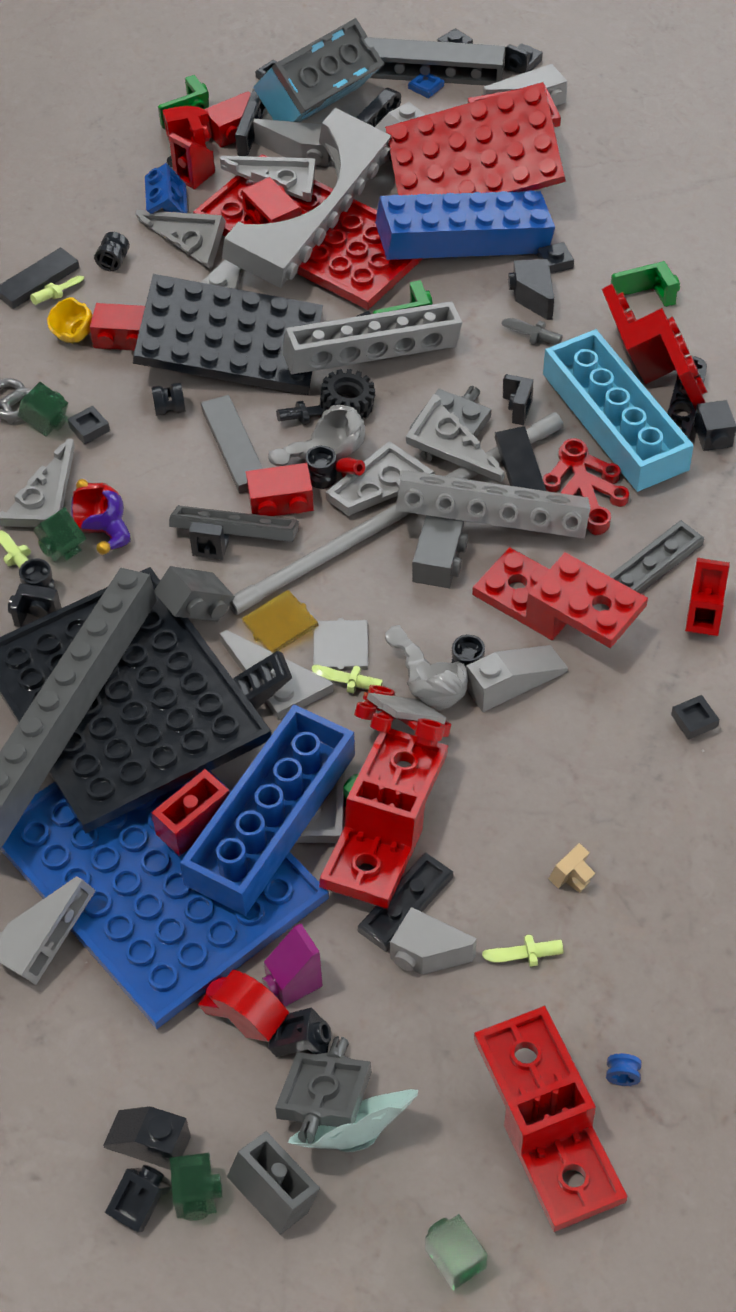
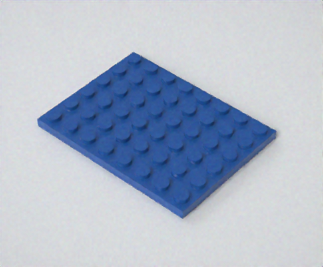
(142, 920)

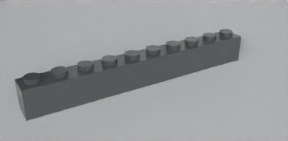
(70, 692)

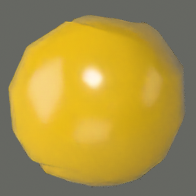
(70, 320)

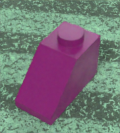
(293, 967)

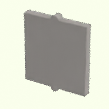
(341, 644)
(405, 707)

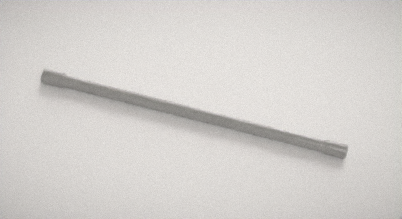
(255, 593)

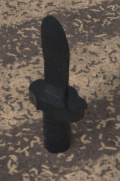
(299, 412)

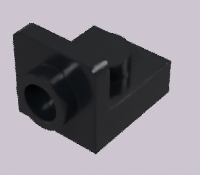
(521, 58)
(520, 396)
(208, 540)
(32, 600)
(301, 1032)
(137, 1197)

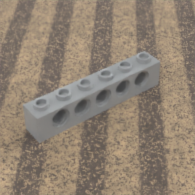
(371, 337)
(493, 504)

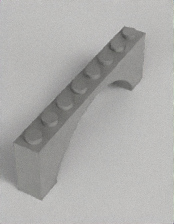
(279, 248)

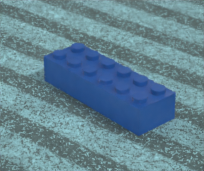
(463, 224)
(268, 809)

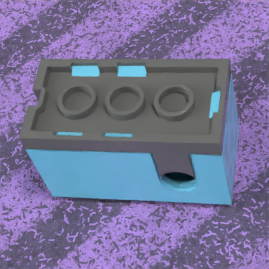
(318, 74)

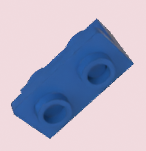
(165, 191)

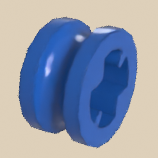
(623, 1069)

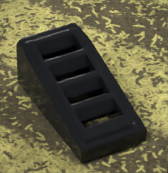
(252, 679)

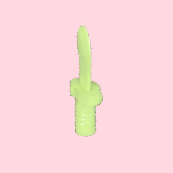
(54, 291)
(16, 554)
(353, 679)
(529, 950)

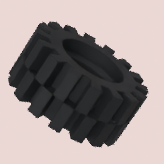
(348, 384)

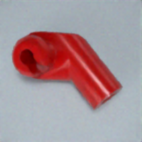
(350, 466)

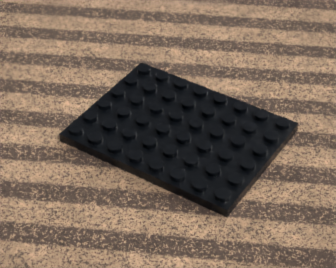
(152, 724)

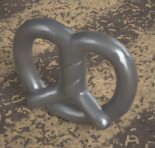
(11, 399)

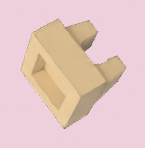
(573, 870)

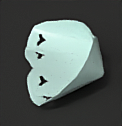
(371, 1119)

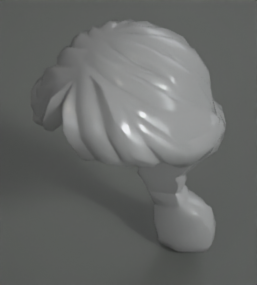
(338, 429)
(434, 684)

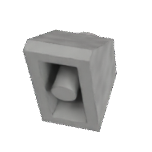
(429, 944)

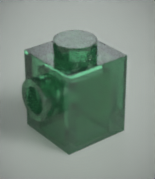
(43, 409)
(59, 536)
(194, 1186)
(455, 1250)

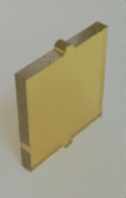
(280, 622)

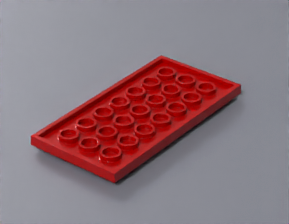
(347, 260)

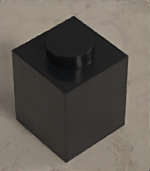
(715, 425)

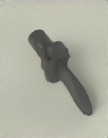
(537, 332)

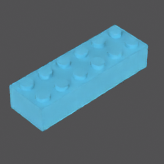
(617, 410)

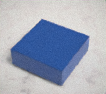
(426, 87)

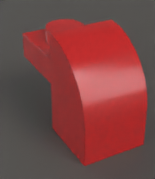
(188, 122)
(707, 596)
(246, 1004)

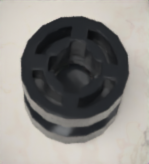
(111, 252)
(161, 399)
(321, 466)
(36, 573)
(467, 649)

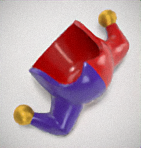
(100, 510)

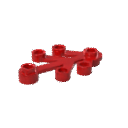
(576, 455)
(427, 730)

